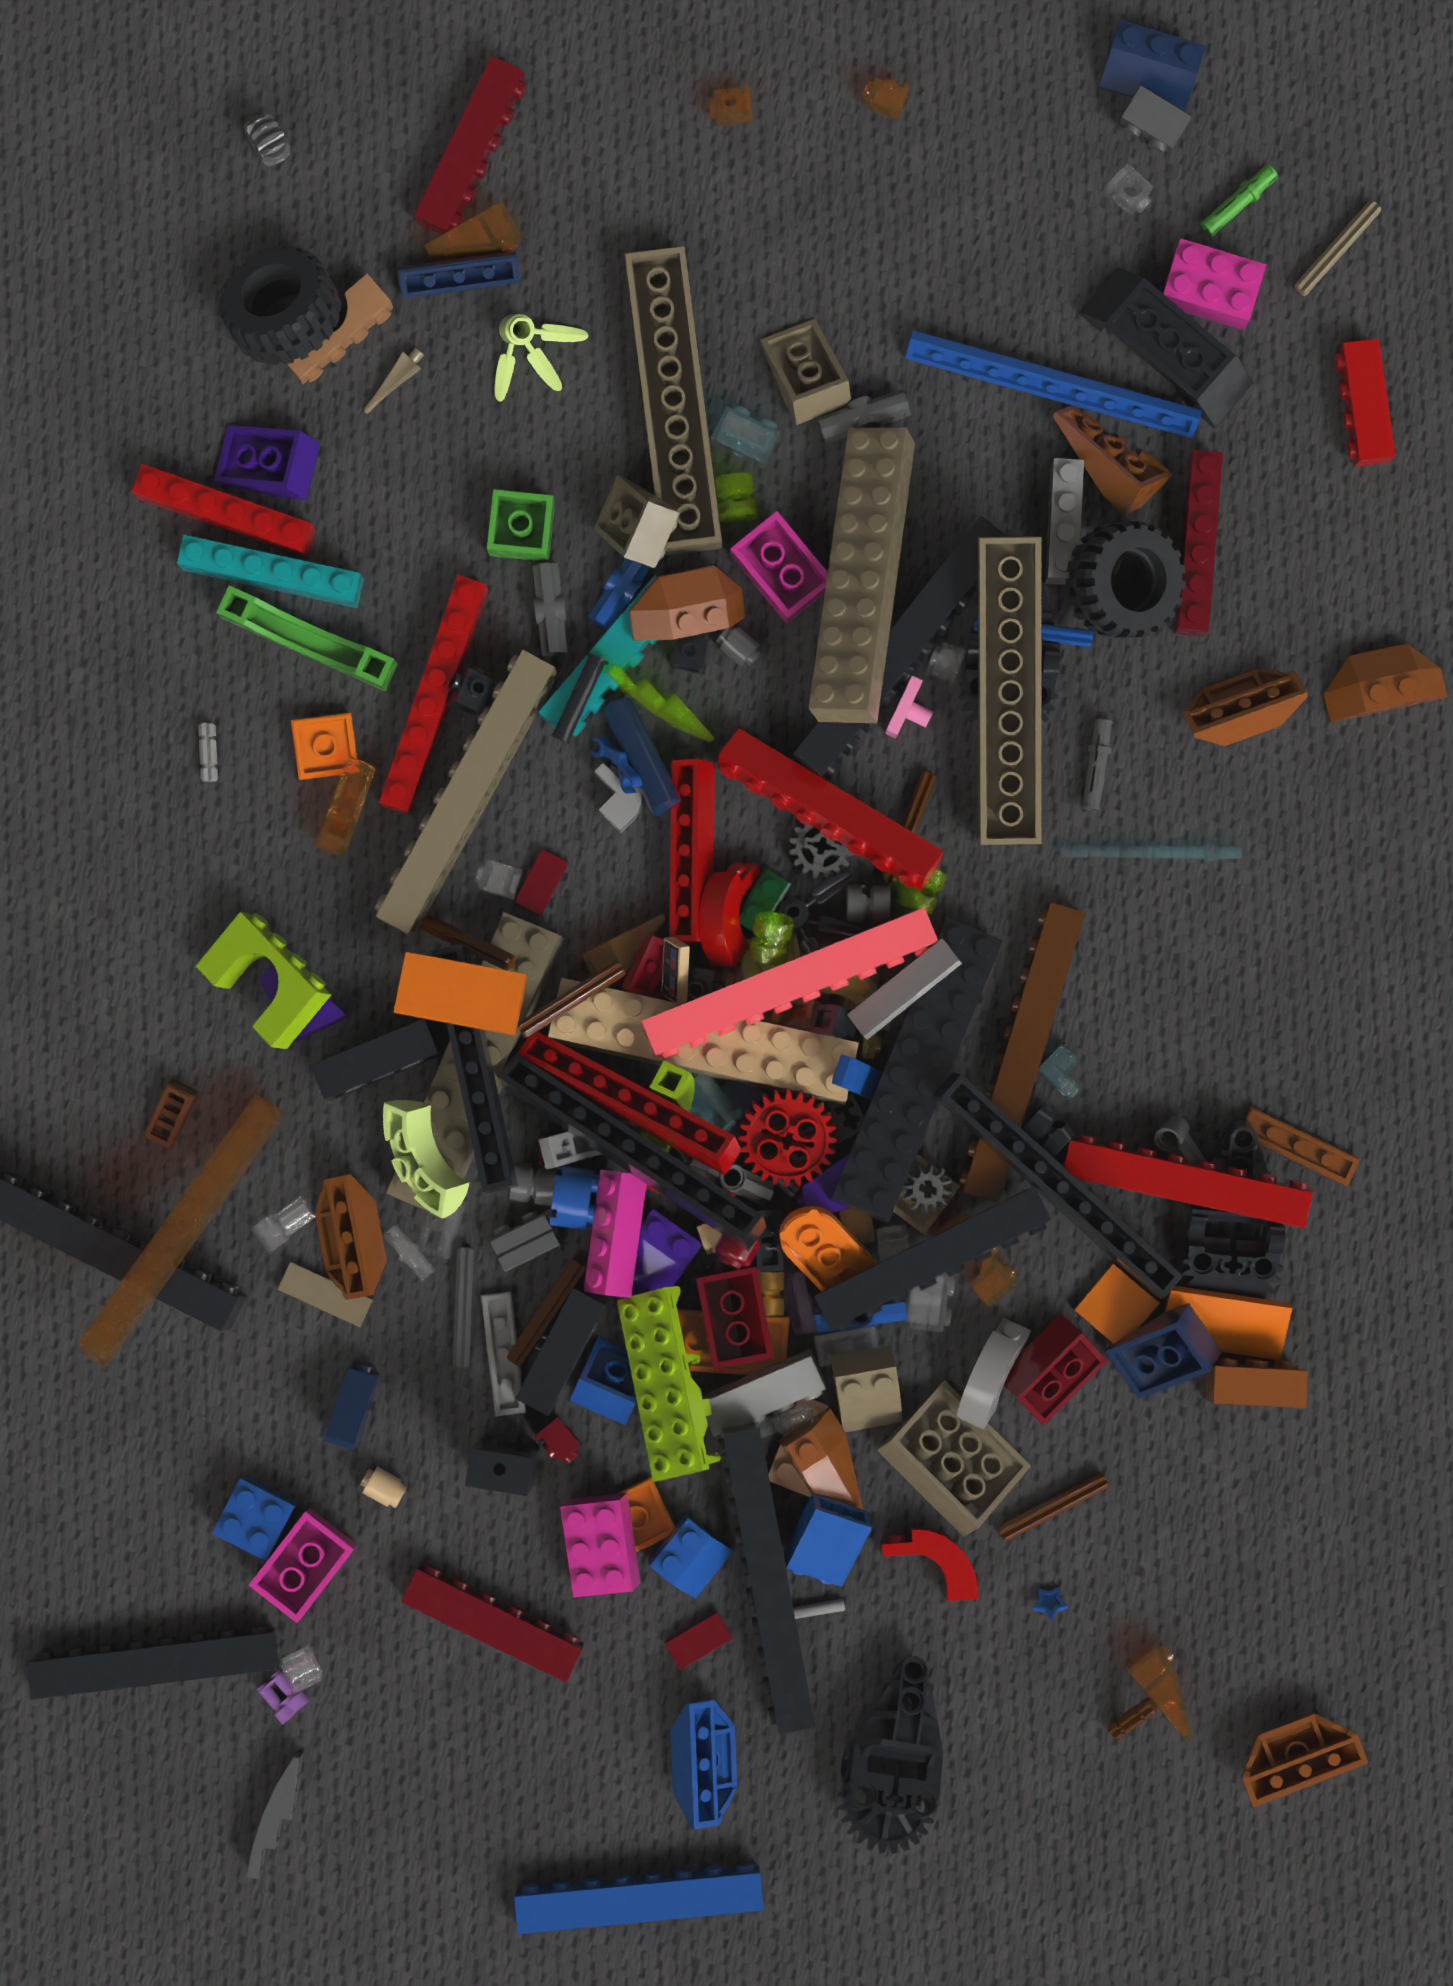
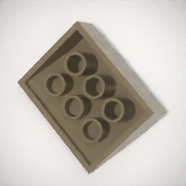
(952, 1461)

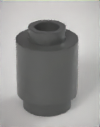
(739, 646)

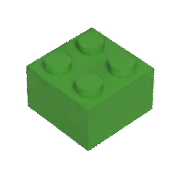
(521, 525)

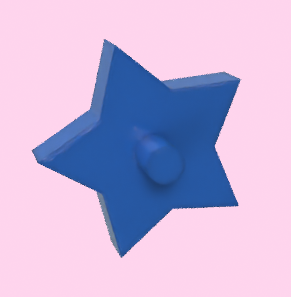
(1049, 1602)

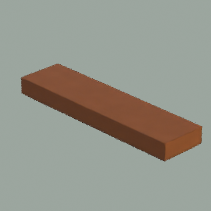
(1301, 1147)

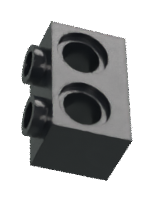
(770, 1252)

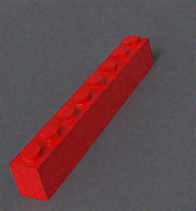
(430, 701)
(829, 810)
(633, 1103)
(1189, 1182)

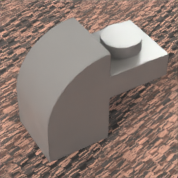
(621, 807)

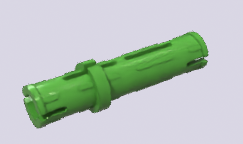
(1247, 193)

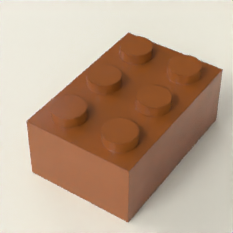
(1257, 1383)

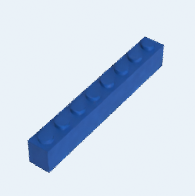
(638, 1899)

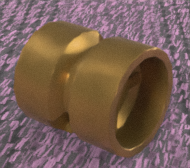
(771, 1285)

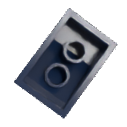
(1165, 1352)

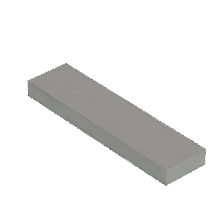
(904, 989)
(500, 1339)

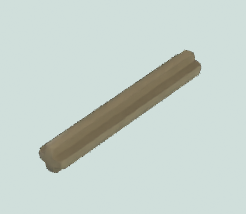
(1337, 247)

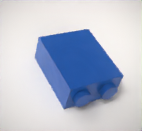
(827, 1540)

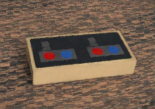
(675, 970)

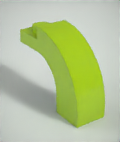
(675, 1086)

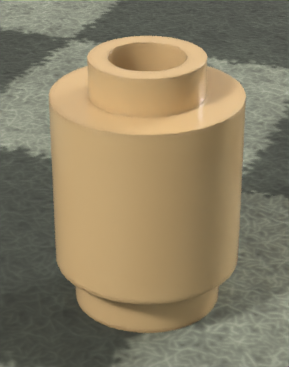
(383, 1487)

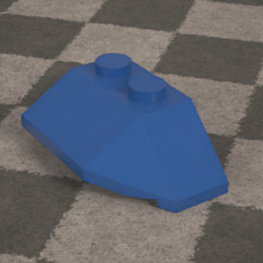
(703, 1763)

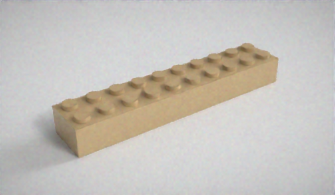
(751, 1055)

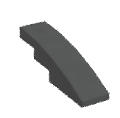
(280, 1806)

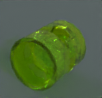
(735, 487)
(915, 900)
(771, 938)

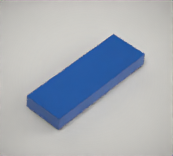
(856, 1076)

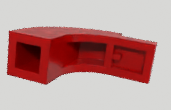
(719, 914)
(956, 1567)

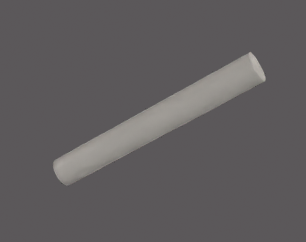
(817, 1608)

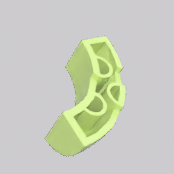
(418, 1158)

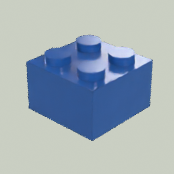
(255, 1518)

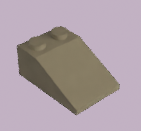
(806, 371)
(636, 522)
(867, 1388)

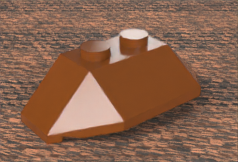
(686, 605)
(1383, 682)
(1244, 706)
(350, 1236)
(1299, 1756)

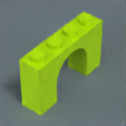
(298, 993)

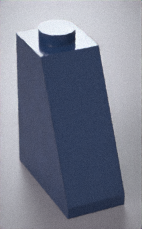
(352, 1407)

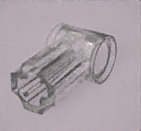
(278, 1228)

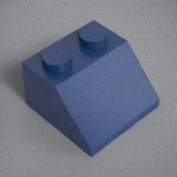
(607, 1383)
(689, 1556)

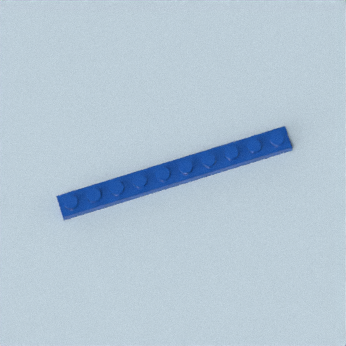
(1053, 384)

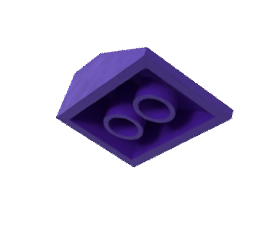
(267, 461)
(661, 1253)

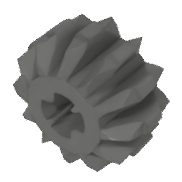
(267, 139)
(934, 1182)

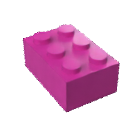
(1213, 283)
(781, 567)
(600, 1545)
(303, 1565)

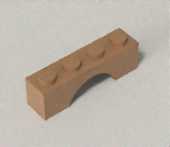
(366, 307)

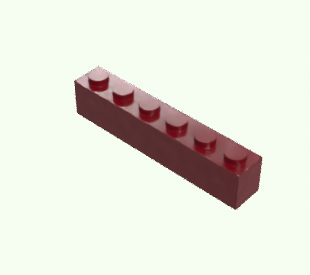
(470, 147)
(1199, 541)
(492, 1623)

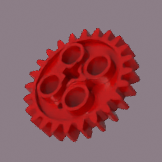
(778, 1163)

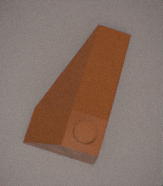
(1118, 472)
(824, 1459)

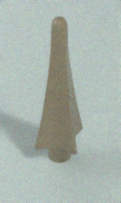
(402, 370)

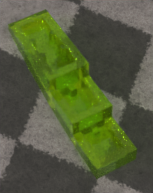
(668, 709)

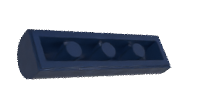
(459, 274)
(641, 755)

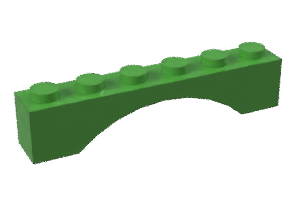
(307, 639)

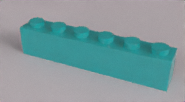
(270, 571)
(614, 647)

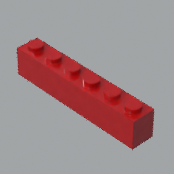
(223, 510)
(690, 845)

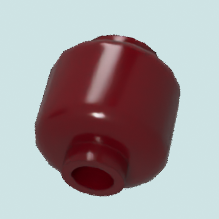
(735, 1255)

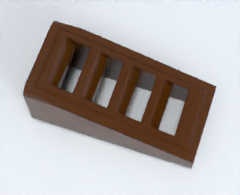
(182, 1091)

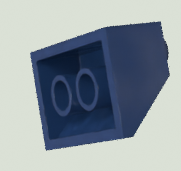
(1154, 61)

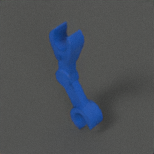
(628, 776)

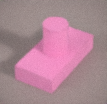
(909, 709)

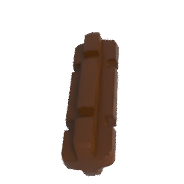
(1132, 1718)

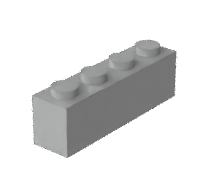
(1063, 517)
(765, 1392)

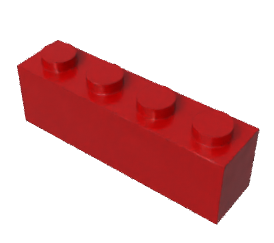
(1365, 402)

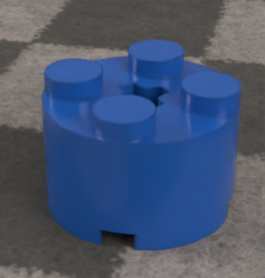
(573, 1197)

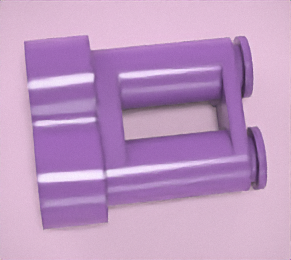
(288, 1707)

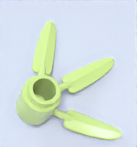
(536, 357)

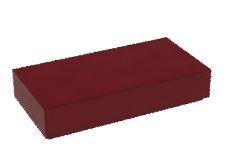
(541, 882)
(698, 1640)

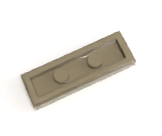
(323, 1294)

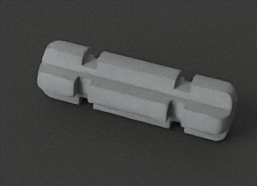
(208, 752)

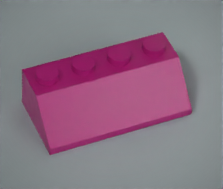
(615, 1234)

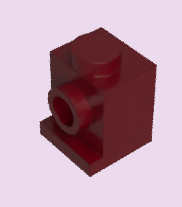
(559, 1440)

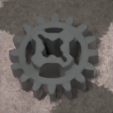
(806, 844)

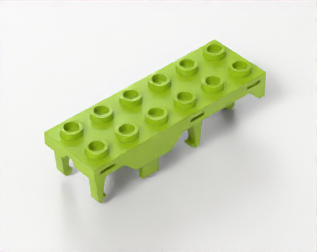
(665, 1393)

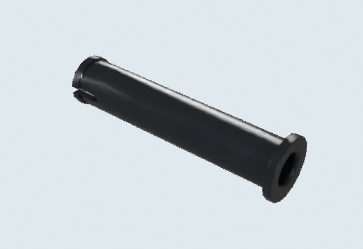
(579, 697)

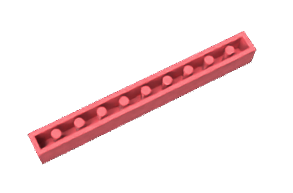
(789, 982)

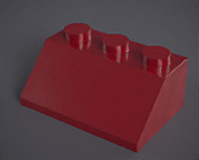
(734, 1317)
(1053, 1369)

